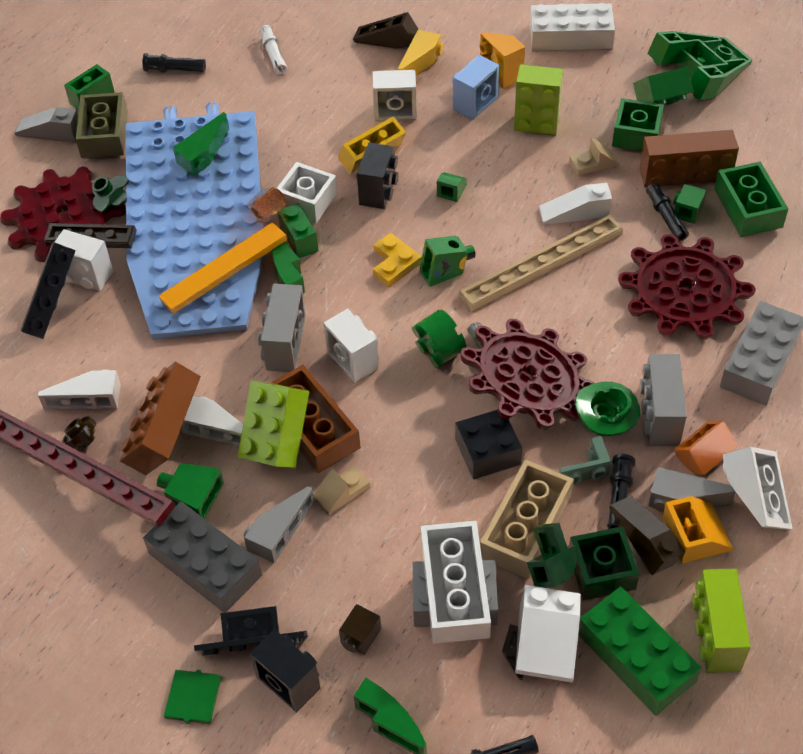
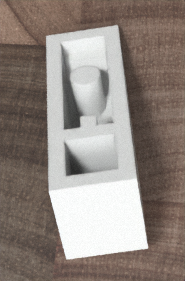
(581, 204)
(85, 391)
(211, 421)

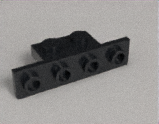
(48, 290)
(247, 628)

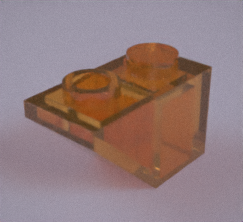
(267, 204)

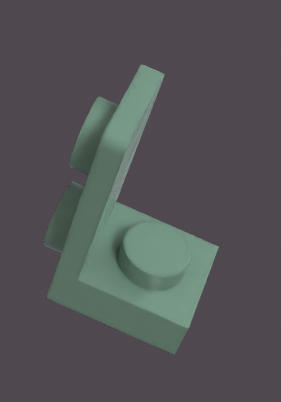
(595, 469)

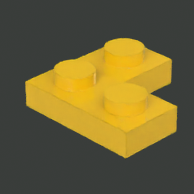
(398, 259)

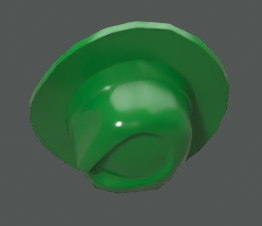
(607, 408)

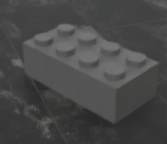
(203, 557)

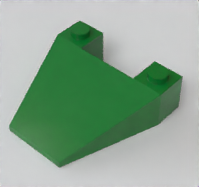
(710, 59)

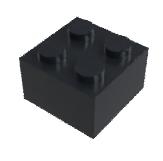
(377, 175)
(488, 444)
(286, 669)

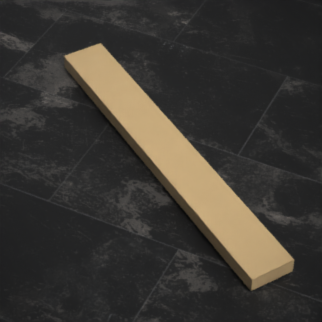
(540, 263)

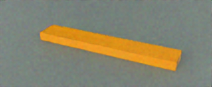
(222, 268)

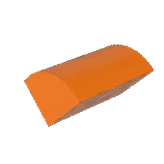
(706, 447)

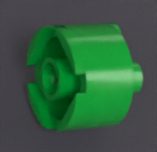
(438, 337)

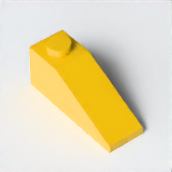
(422, 52)

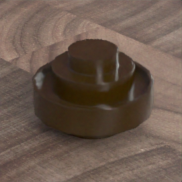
(80, 432)

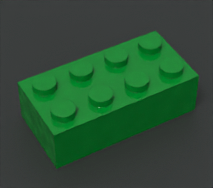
(638, 650)

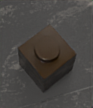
(359, 629)

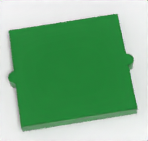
(192, 696)

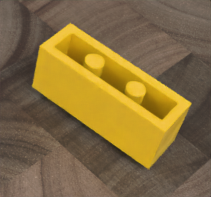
(385, 133)

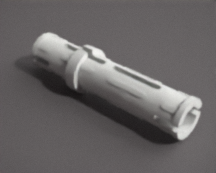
(271, 43)

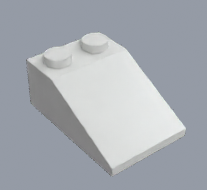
(759, 483)
(547, 633)

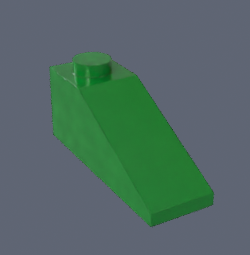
(200, 147)

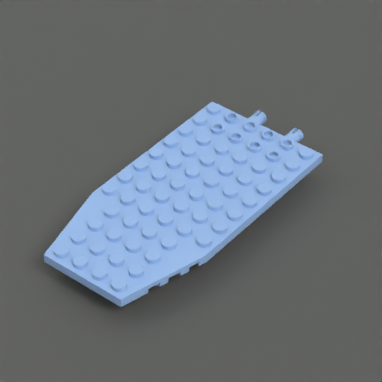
(191, 220)

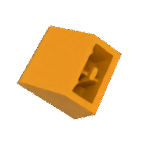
(504, 51)
(696, 528)

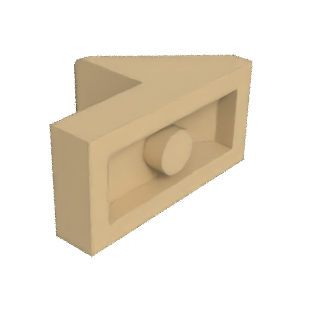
(596, 159)
(340, 489)

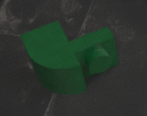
(556, 559)

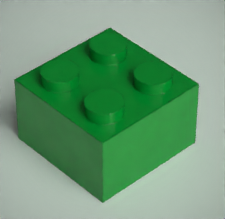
(664, 87)
(636, 121)

